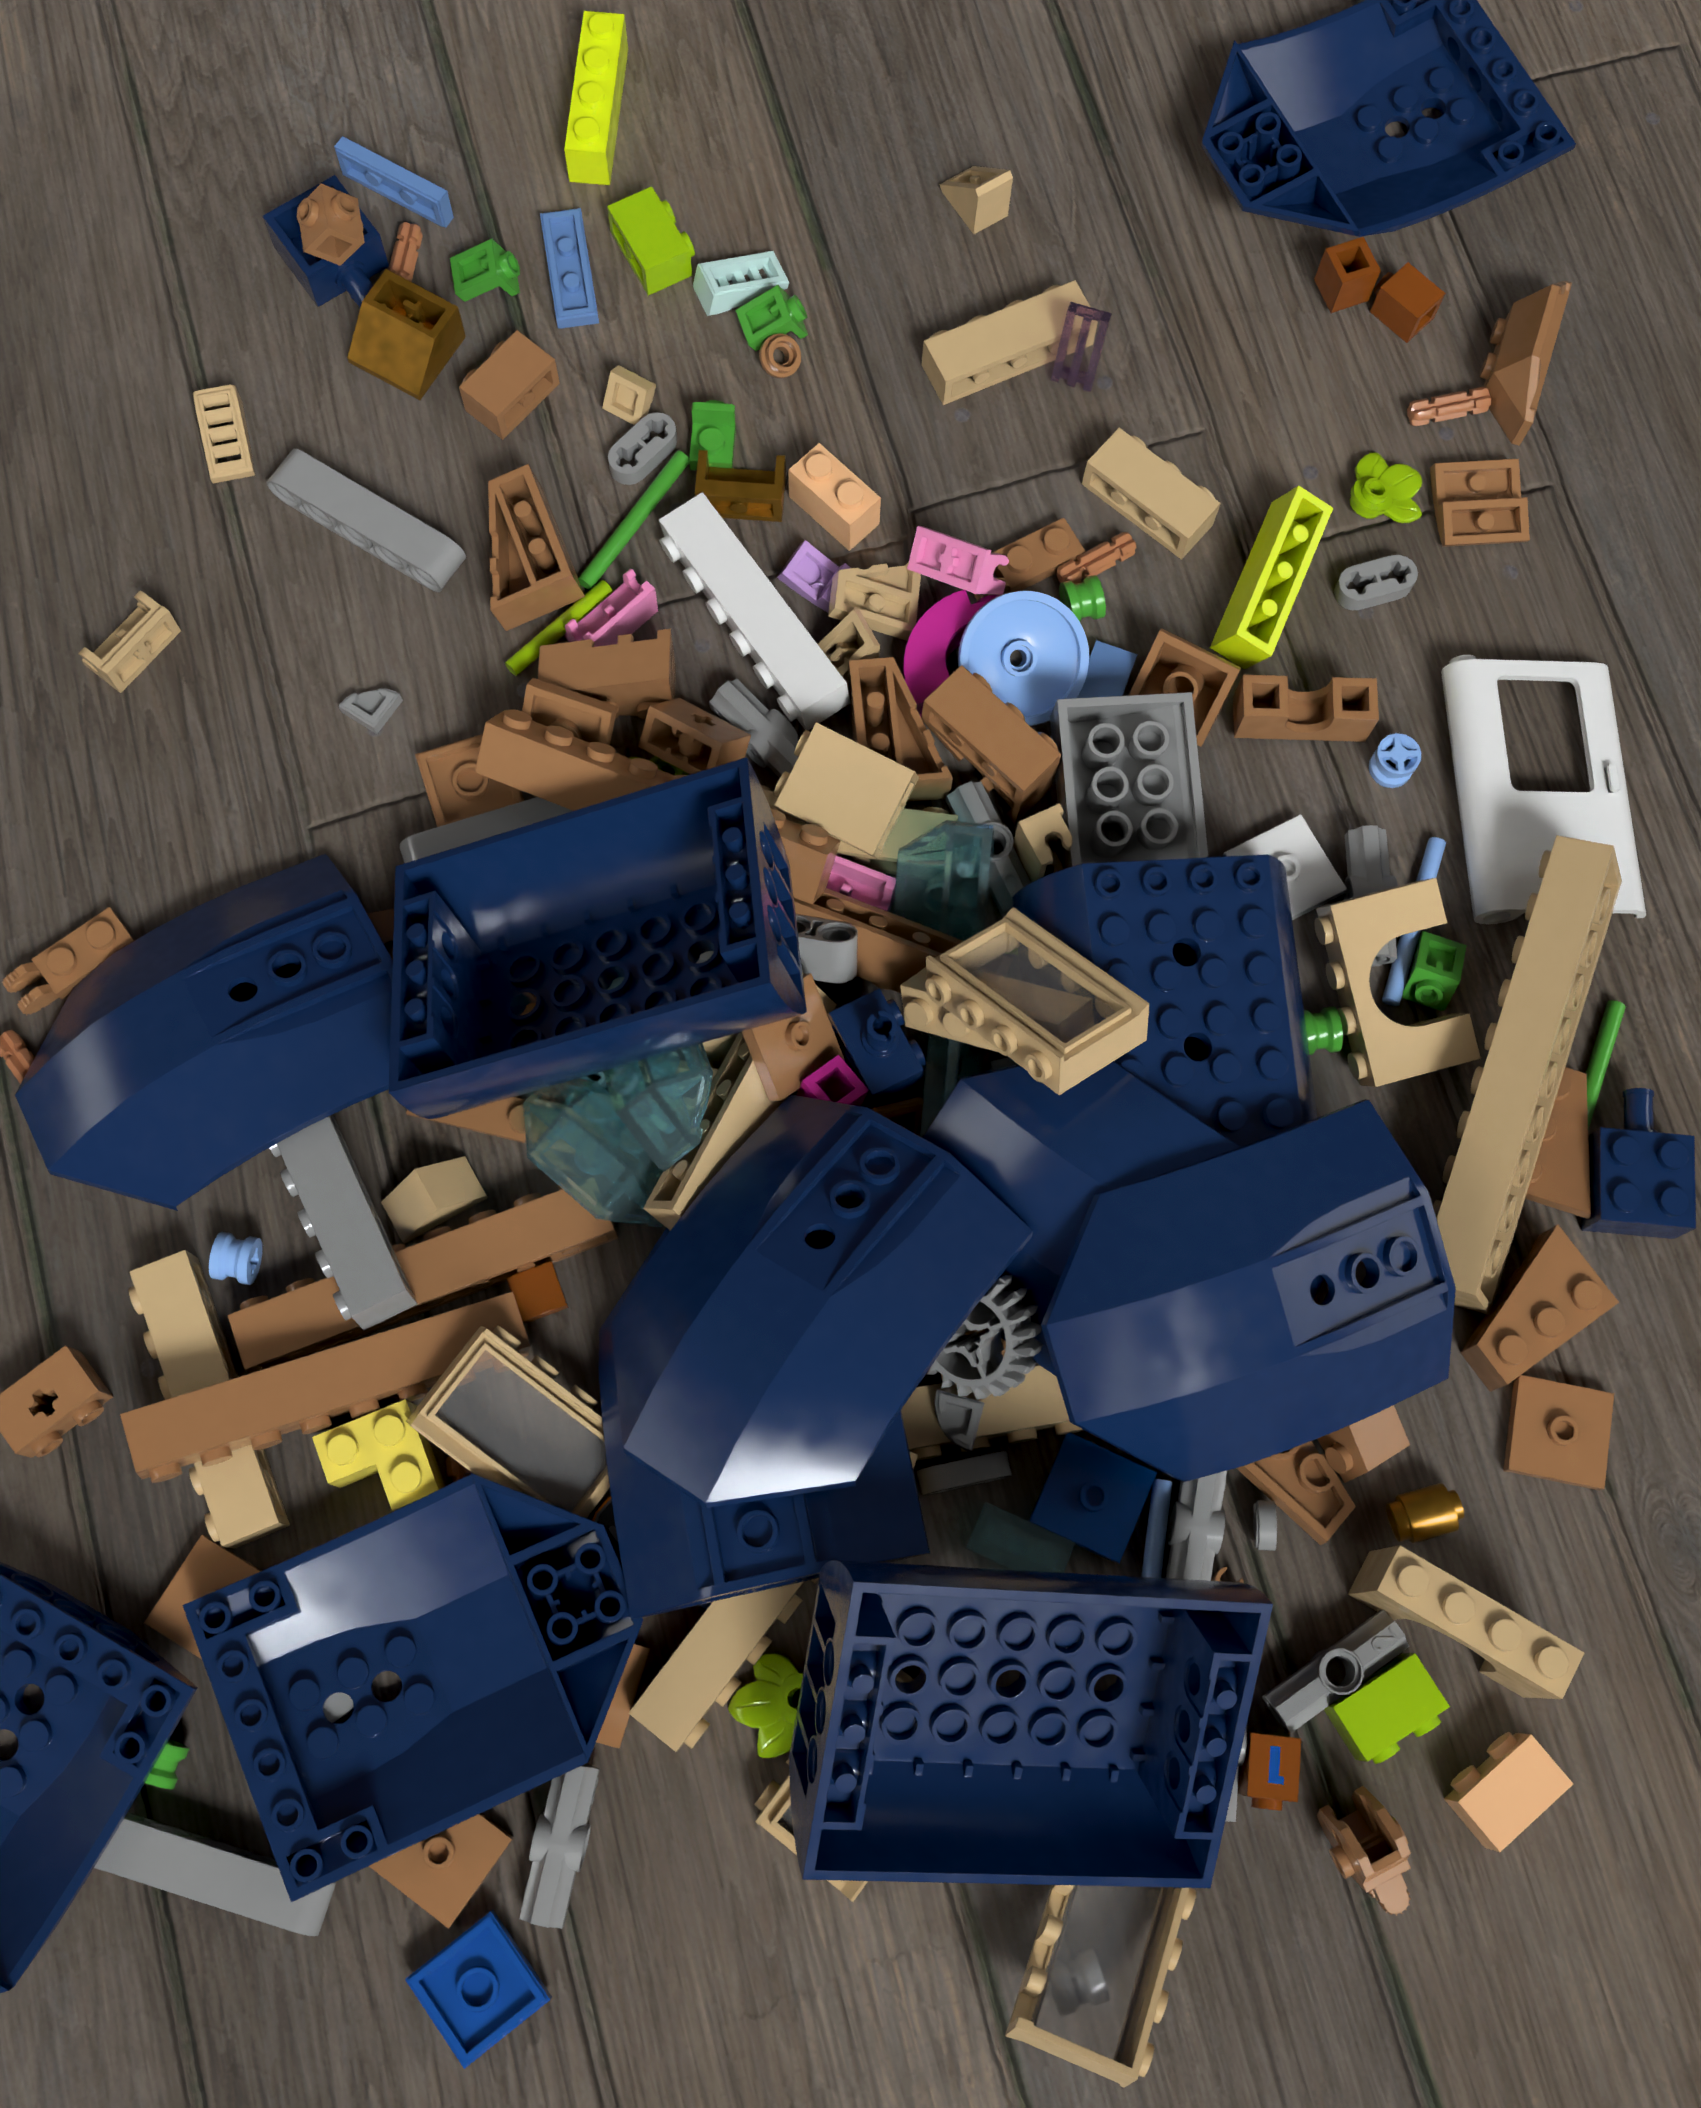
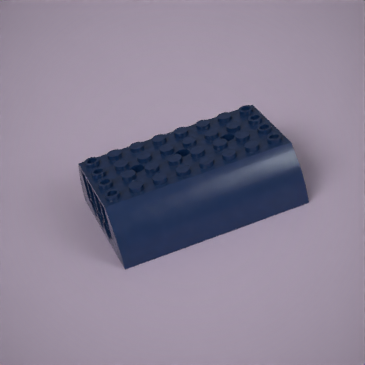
(569, 909)
(1234, 998)
(1031, 1775)

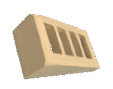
(216, 407)

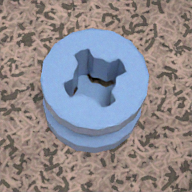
(1402, 752)
(235, 1258)

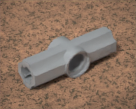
(771, 733)
(1369, 872)
(1008, 874)
(1196, 1528)
(1310, 1691)
(559, 1847)

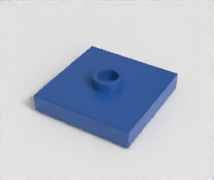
(1092, 1497)
(478, 1988)

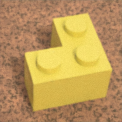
(381, 1445)

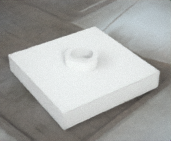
(1308, 870)

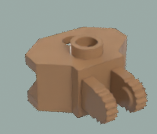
(1370, 1850)

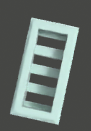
(718, 296)

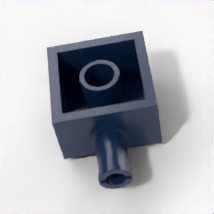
(320, 277)
(878, 1049)
(1640, 1176)

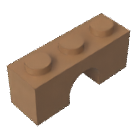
(1335, 713)

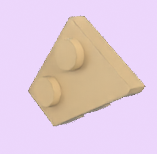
(882, 594)

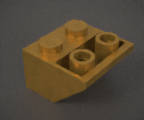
(405, 334)

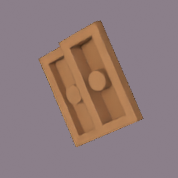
(1479, 502)

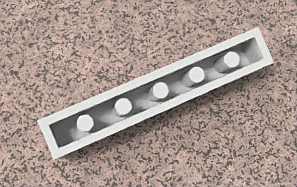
(754, 612)

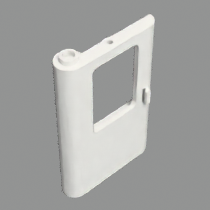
(1512, 828)

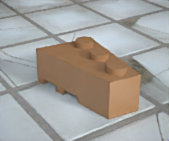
(528, 553)
(621, 673)
(993, 740)
(1538, 1311)

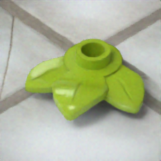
(1385, 490)
(769, 1704)

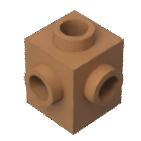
(330, 224)

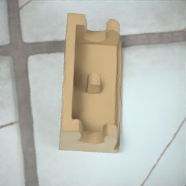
(132, 643)
(1037, 840)

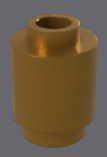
(1425, 1513)

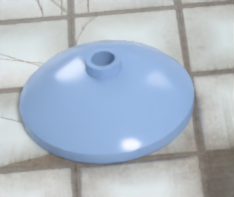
(1050, 645)

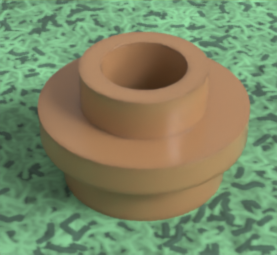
(790, 350)

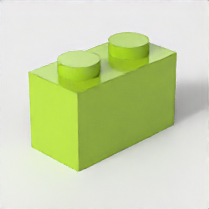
(651, 240)
(1388, 1708)

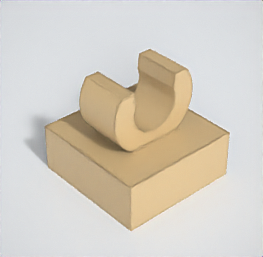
(628, 395)

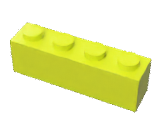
(596, 98)
(1271, 578)

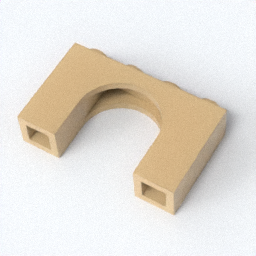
(1353, 936)
(1513, 1647)

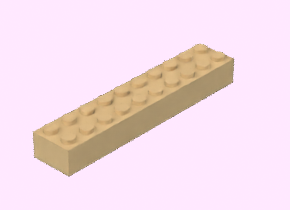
(1524, 1064)

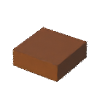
(537, 1292)

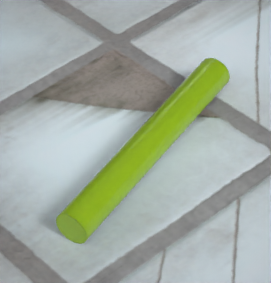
(556, 629)

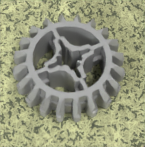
(977, 1359)

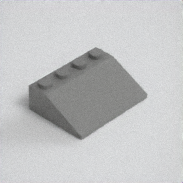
(1129, 778)

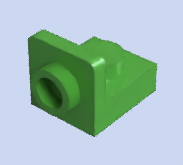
(483, 270)
(771, 315)
(713, 431)
(1435, 971)

